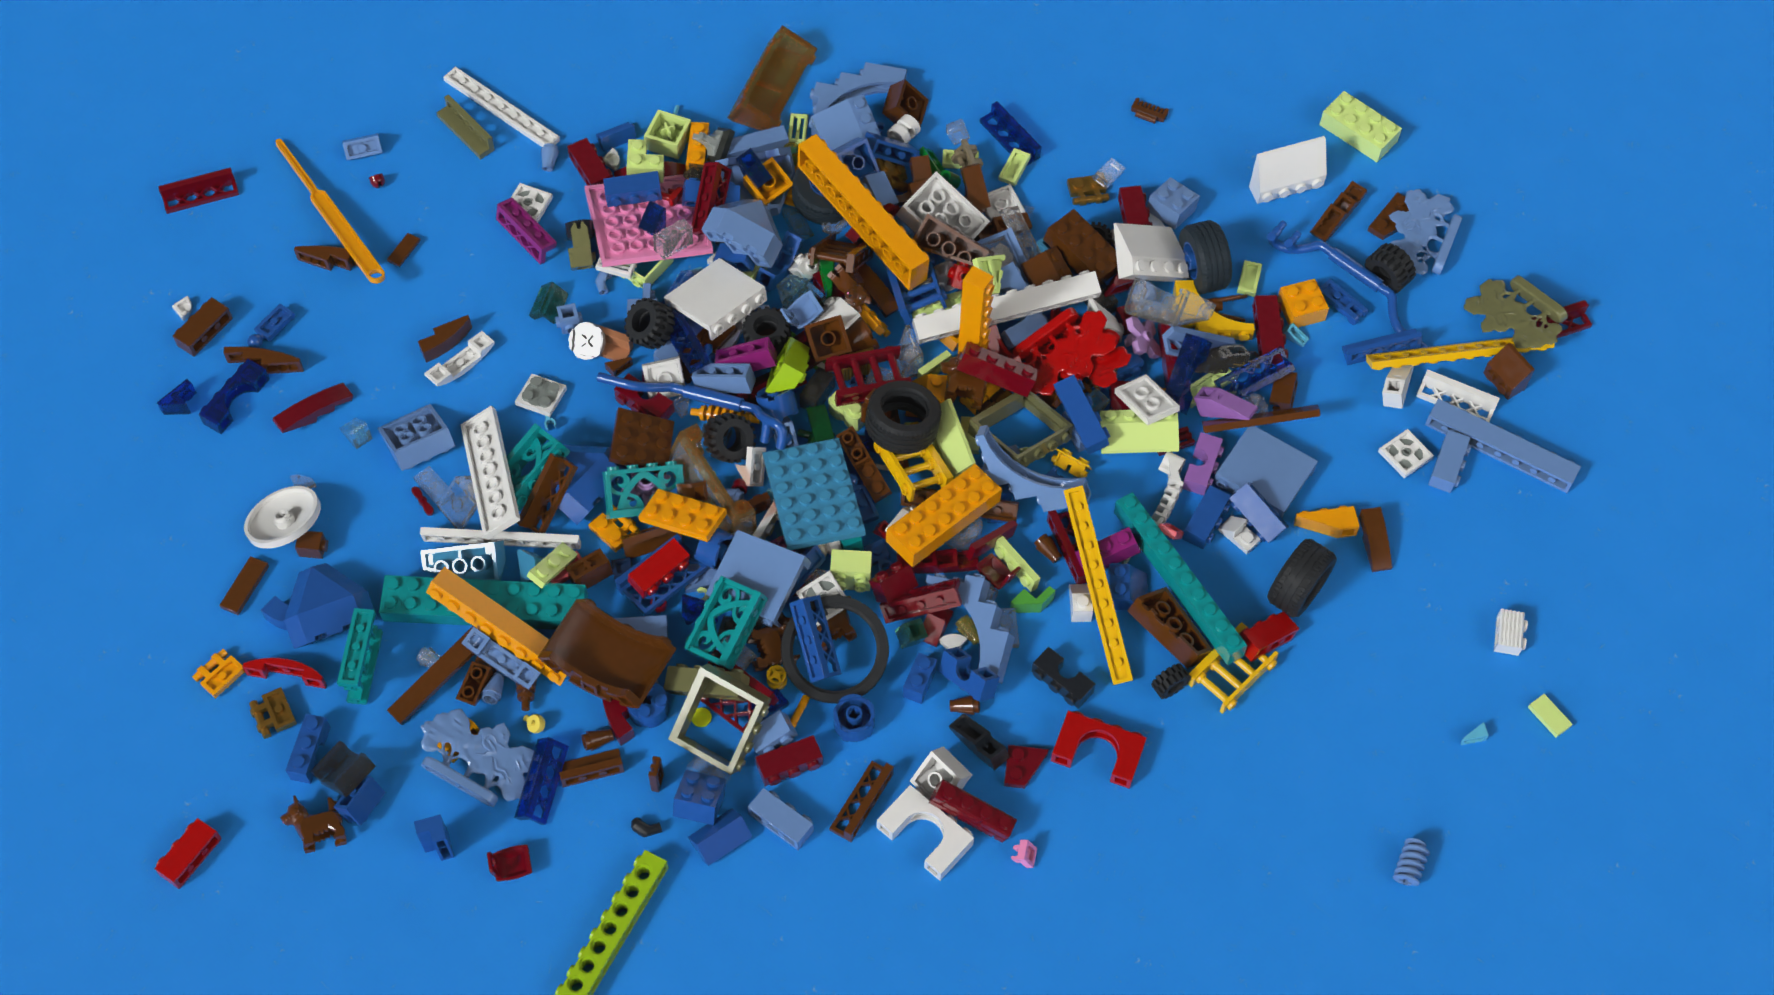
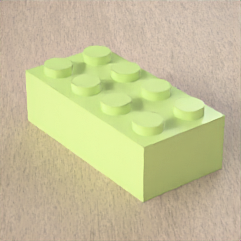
(1360, 126)

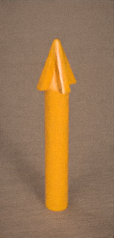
(799, 710)

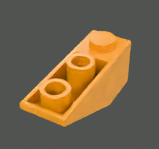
(1332, 522)

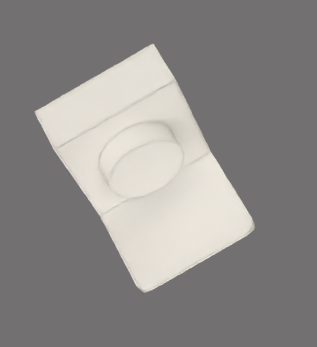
(754, 469)
(1237, 532)

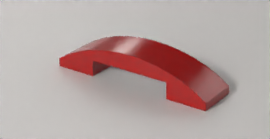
(261, 668)

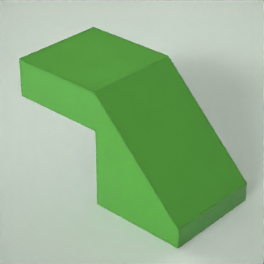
(1026, 603)

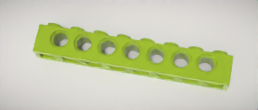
(644, 863)

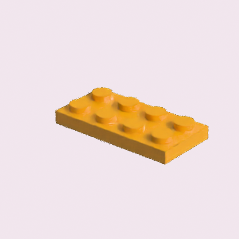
(683, 515)

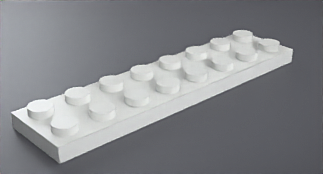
(490, 472)

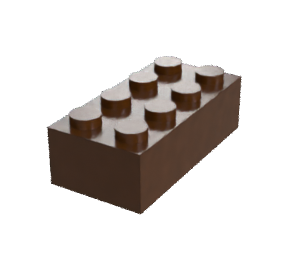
(1082, 246)

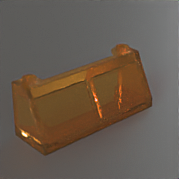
(772, 81)

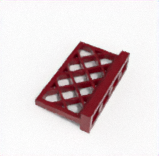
(753, 683)

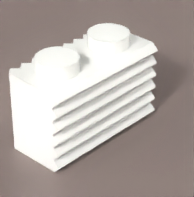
(1509, 632)

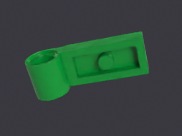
(935, 164)

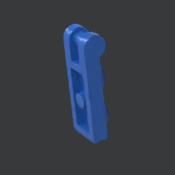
(1343, 302)

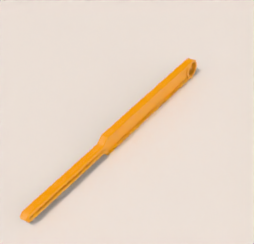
(336, 220)

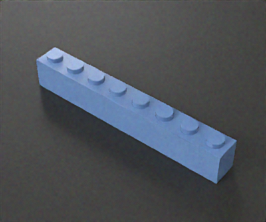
(1504, 446)

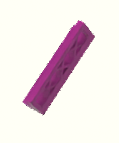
(525, 229)

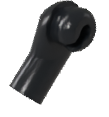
(644, 829)

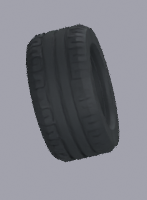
(901, 437)
(1301, 577)

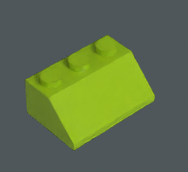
(790, 367)

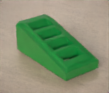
(825, 268)

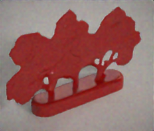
(1069, 353)
(1103, 370)

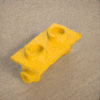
(1065, 458)

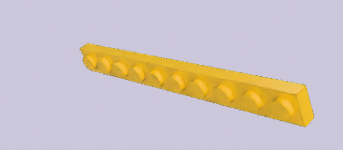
(1441, 353)
(1098, 585)

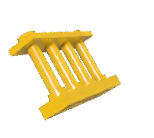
(932, 462)
(1212, 662)

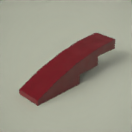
(310, 408)
(944, 562)

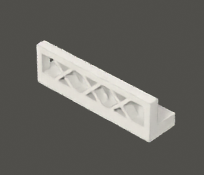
(1458, 393)

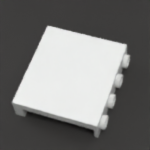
(717, 297)

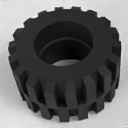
(1392, 266)
(763, 320)
(649, 323)
(715, 434)

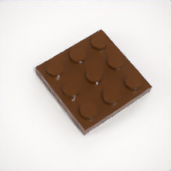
(640, 439)

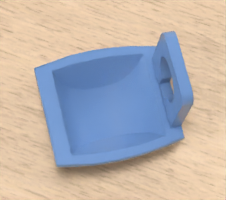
(803, 310)

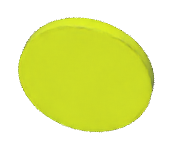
(701, 717)

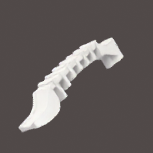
(1172, 466)

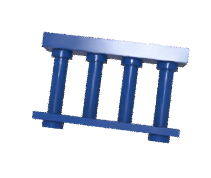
(903, 297)

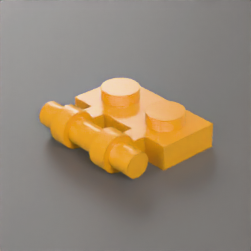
(873, 321)
(610, 532)
(222, 677)

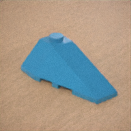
(468, 561)

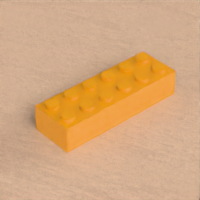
(943, 515)

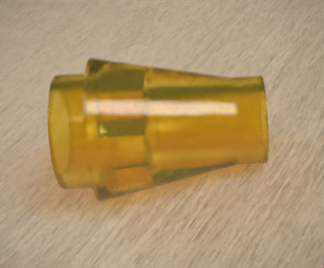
(968, 629)

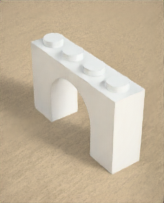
(914, 806)

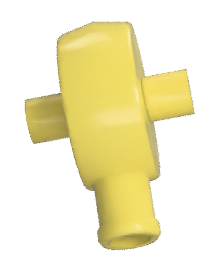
(535, 723)

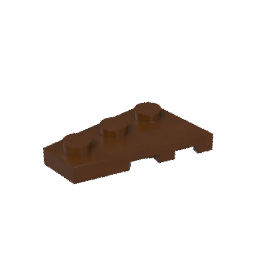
(1383, 225)

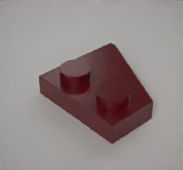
(1022, 765)

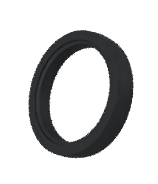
(864, 686)

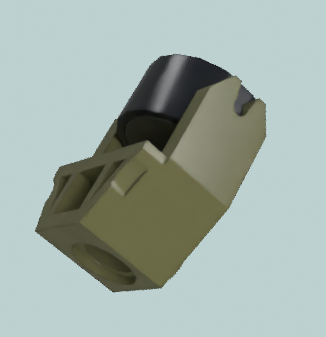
(581, 254)

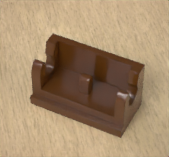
(1284, 392)
(590, 569)

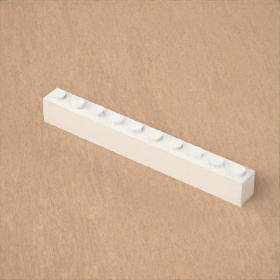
(1012, 305)

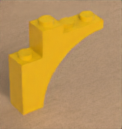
(1217, 323)

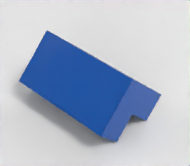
(434, 836)
(718, 840)

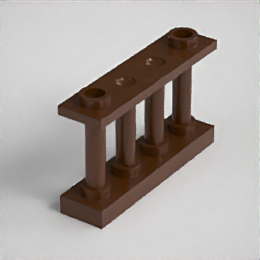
(850, 254)

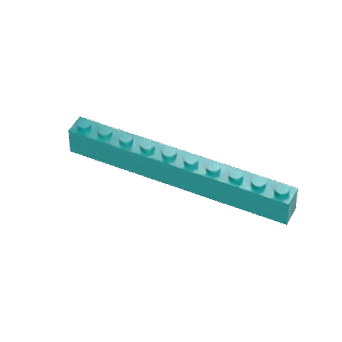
(1180, 579)

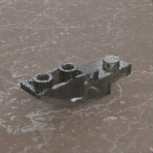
(1226, 356)

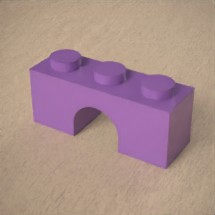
(1206, 450)

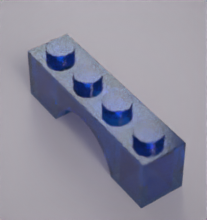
(1191, 354)
(247, 378)

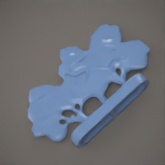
(1420, 226)
(484, 753)

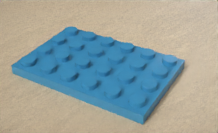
(813, 494)

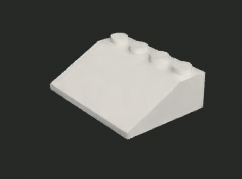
(1289, 170)
(945, 202)
(1149, 253)

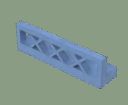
(1176, 336)

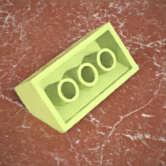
(1132, 435)
(952, 442)

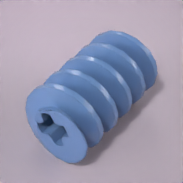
(1411, 862)

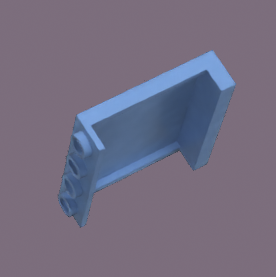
(1269, 465)
(761, 568)

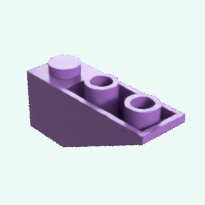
(1221, 404)

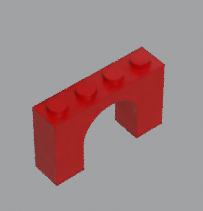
(1080, 728)

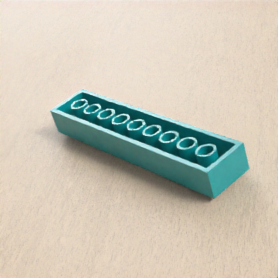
(541, 608)

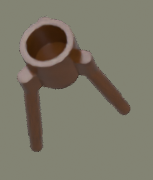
(1219, 305)

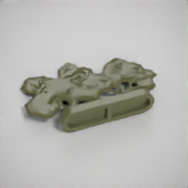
(1507, 313)

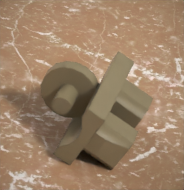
(965, 154)

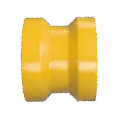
(776, 672)

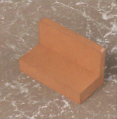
(617, 345)

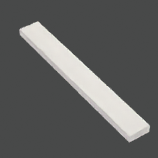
(500, 107)
(520, 539)

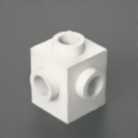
(802, 267)

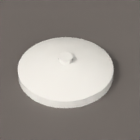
(282, 517)

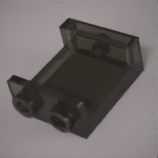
(342, 769)

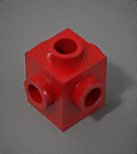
(957, 273)

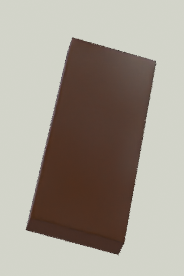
(403, 249)

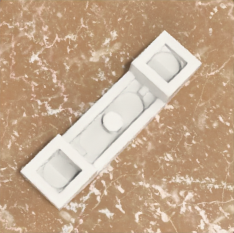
(461, 362)

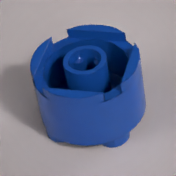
(778, 403)
(713, 551)
(654, 713)
(858, 728)

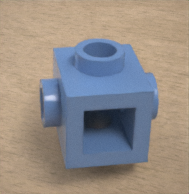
(568, 318)

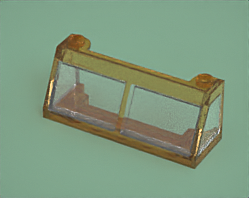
(689, 452)

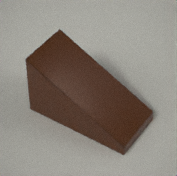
(618, 366)

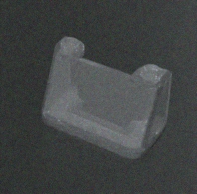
(1163, 308)

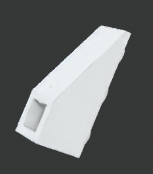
(1397, 386)

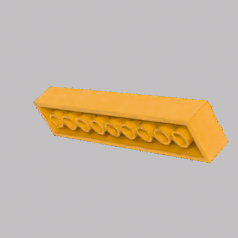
(863, 212)

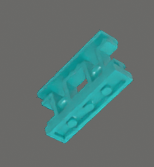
(360, 656)

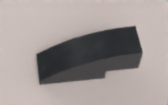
(979, 741)

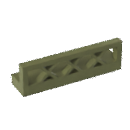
(466, 128)

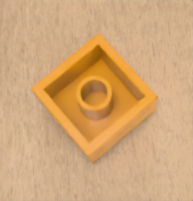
(1303, 303)

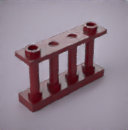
(857, 394)

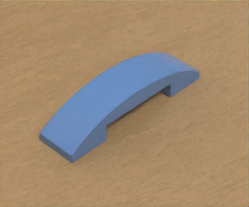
(500, 658)

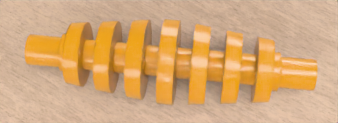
(712, 411)

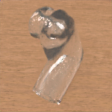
(829, 228)

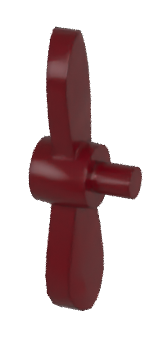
(423, 501)

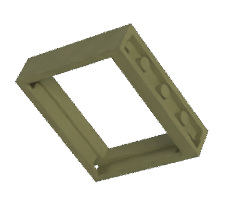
(1010, 405)
(689, 708)

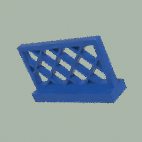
(624, 586)

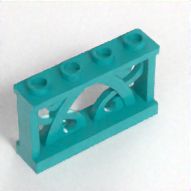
(526, 450)
(623, 507)
(739, 636)

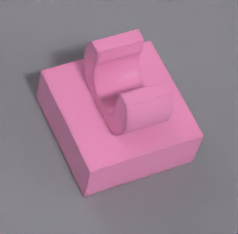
(1026, 853)

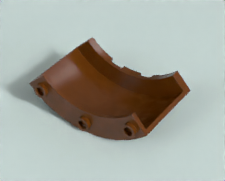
(603, 660)

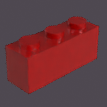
(659, 568)
(1268, 635)
(187, 853)

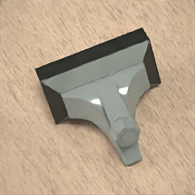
(716, 143)

